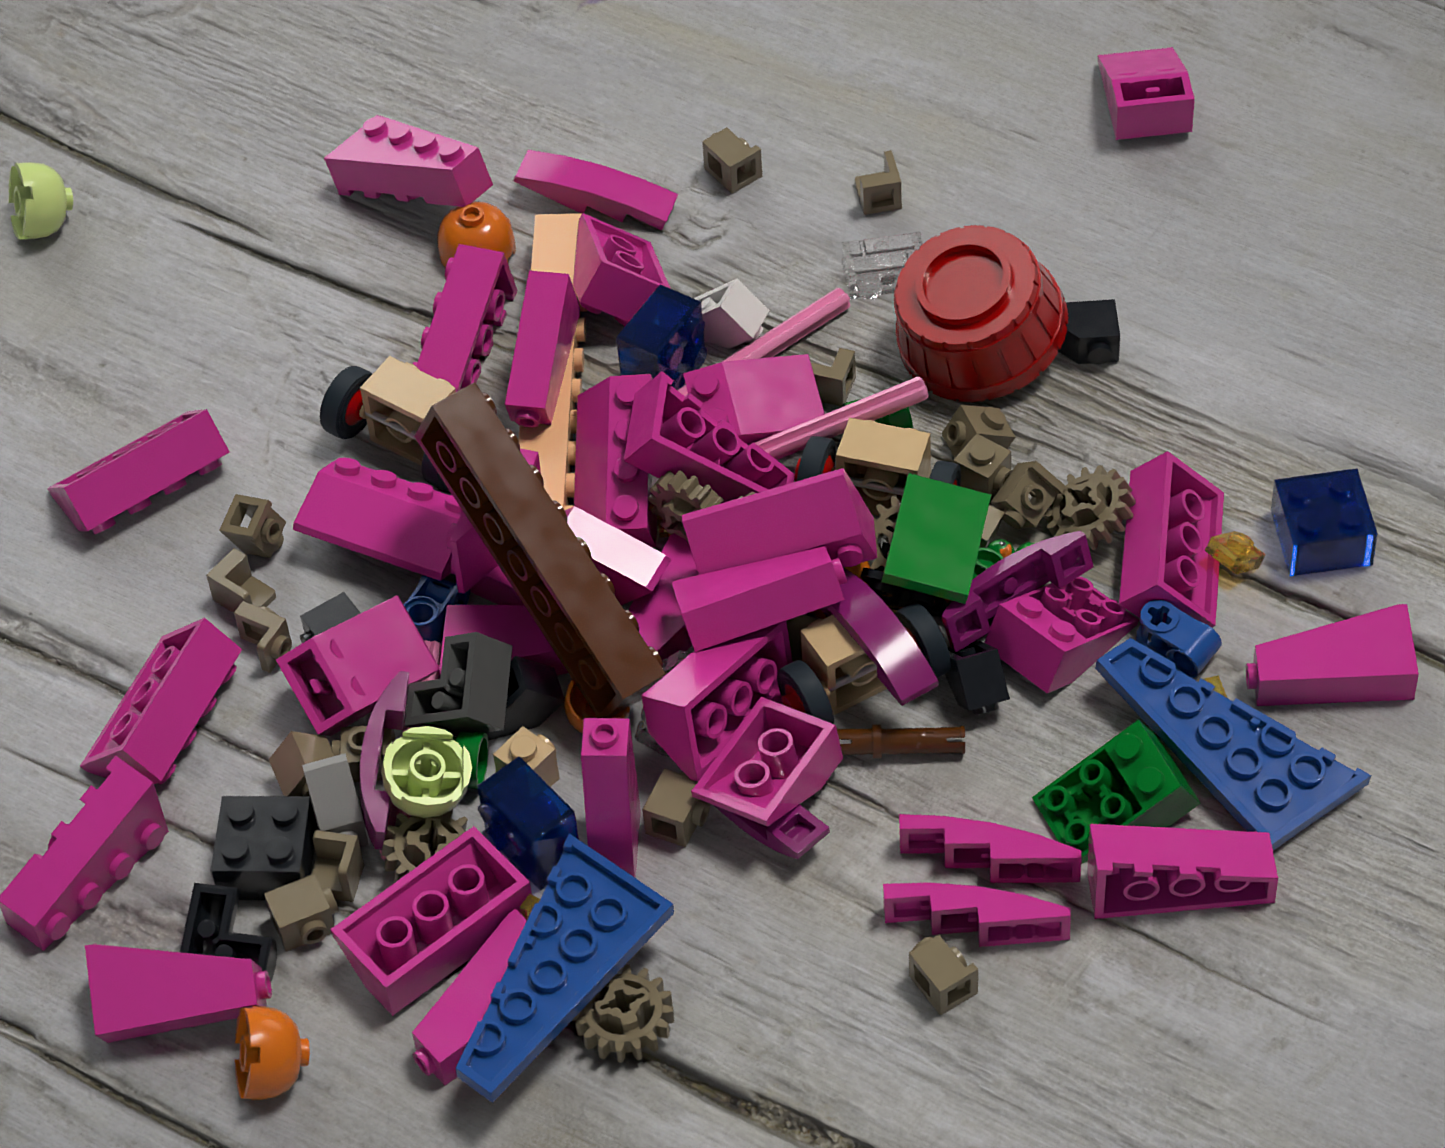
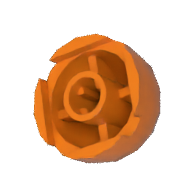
(476, 226)
(268, 1052)

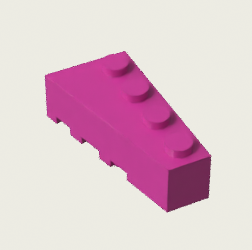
(409, 164)
(465, 315)
(677, 435)
(85, 856)
(1177, 869)

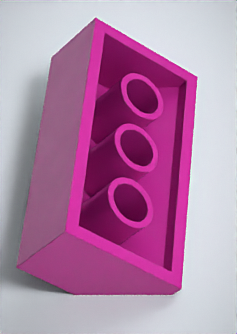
(140, 470)
(603, 480)
(380, 517)
(783, 522)
(1168, 537)
(711, 693)
(166, 702)
(431, 919)

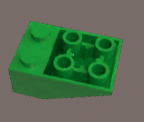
(1118, 784)

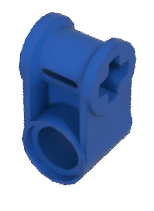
(429, 604)
(1179, 639)

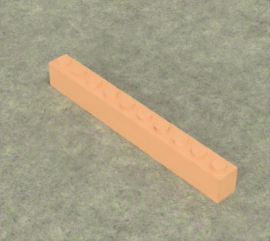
(556, 252)

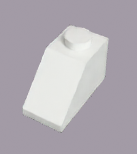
(731, 315)

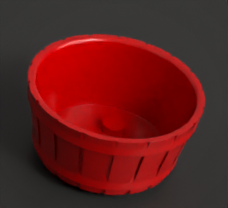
(977, 314)

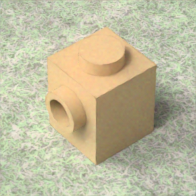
(534, 750)

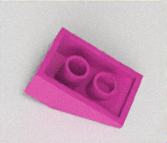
(614, 269)
(758, 394)
(771, 763)

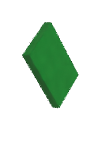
(936, 538)

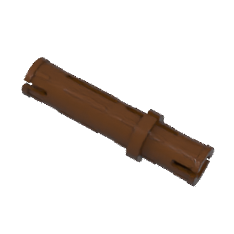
(901, 740)

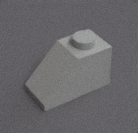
(335, 797)

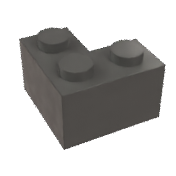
(470, 688)

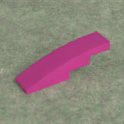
(605, 189)
(1007, 851)
(992, 913)

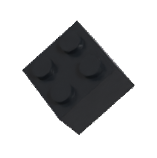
(263, 843)

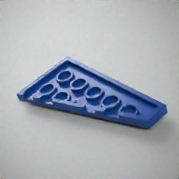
(1234, 750)
(567, 952)

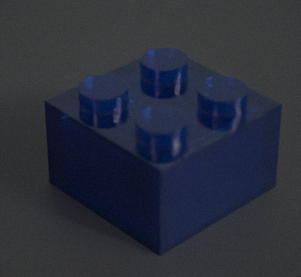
(663, 337)
(1323, 522)
(525, 819)

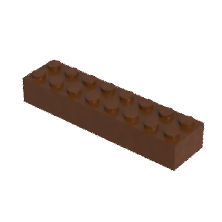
(539, 551)

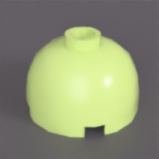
(38, 200)
(426, 772)

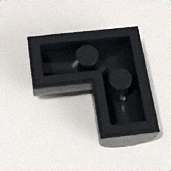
(211, 928)

